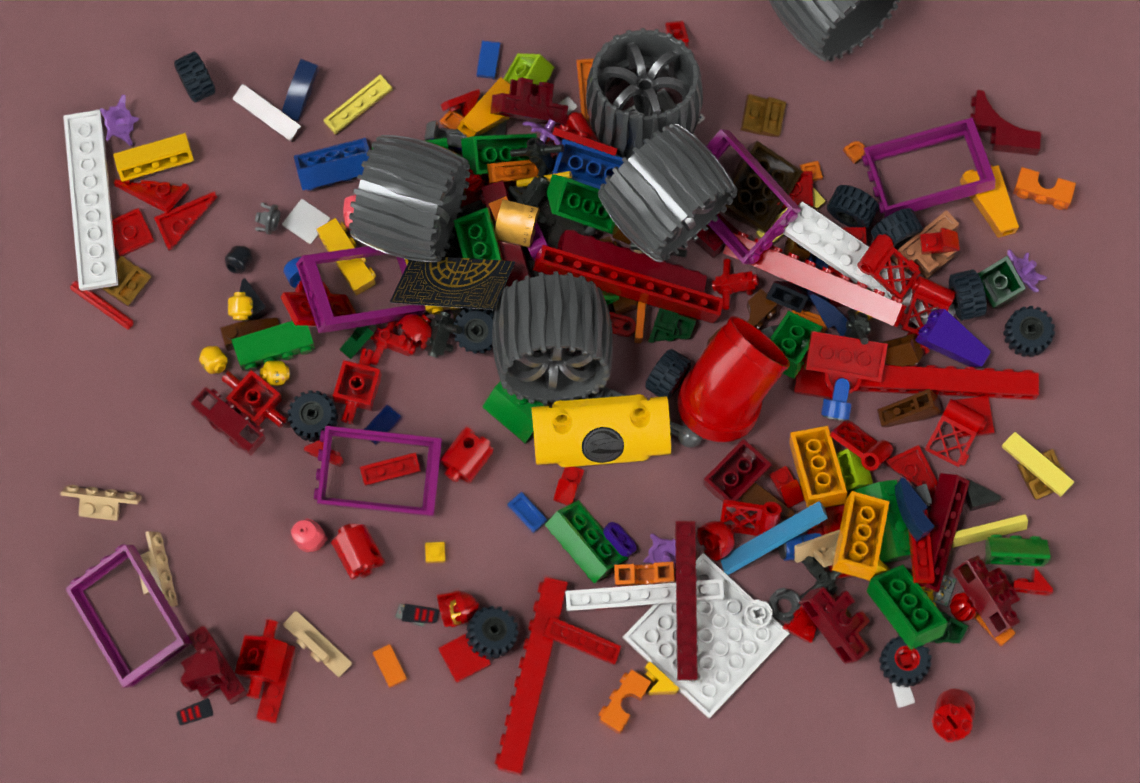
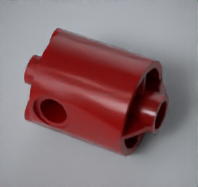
(466, 456)
(357, 550)
(953, 715)

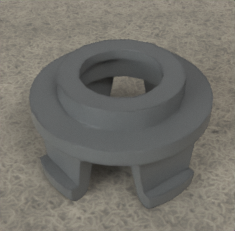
(270, 219)
(791, 596)

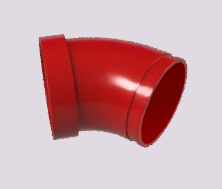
(729, 382)

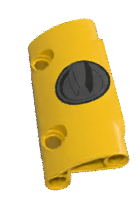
(601, 430)

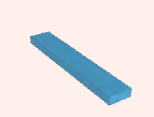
(774, 537)

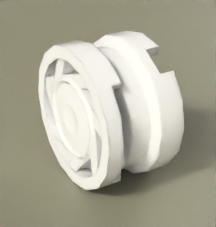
(758, 614)

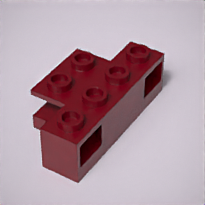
(529, 103)
(227, 420)
(989, 594)
(836, 622)
(233, 689)

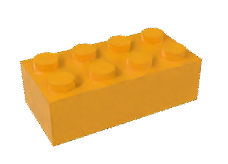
(818, 467)
(860, 535)

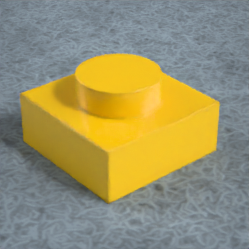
(435, 552)

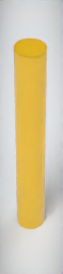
(524, 182)

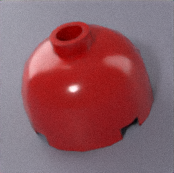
(416, 329)
(716, 538)

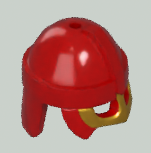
(456, 607)

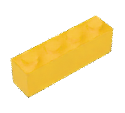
(153, 157)
(354, 270)

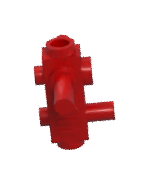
(730, 283)
(386, 339)

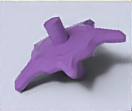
(119, 121)
(545, 131)
(1026, 270)
(661, 551)

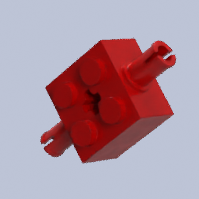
(350, 376)
(254, 387)
(261, 658)

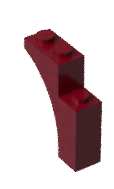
(1003, 135)

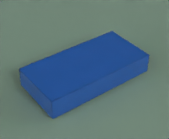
(488, 59)
(527, 512)

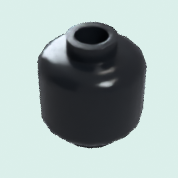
(238, 259)

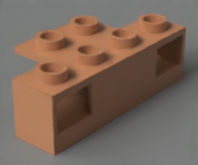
(928, 263)

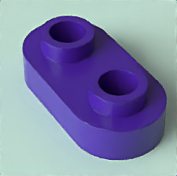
(619, 539)

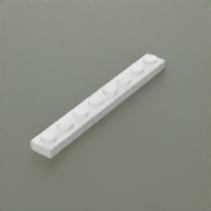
(638, 595)

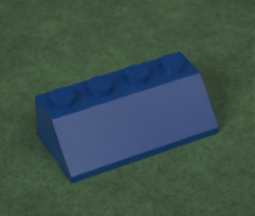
(331, 164)
(586, 164)

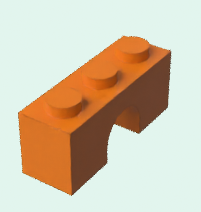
(1028, 187)
(644, 574)
(632, 686)

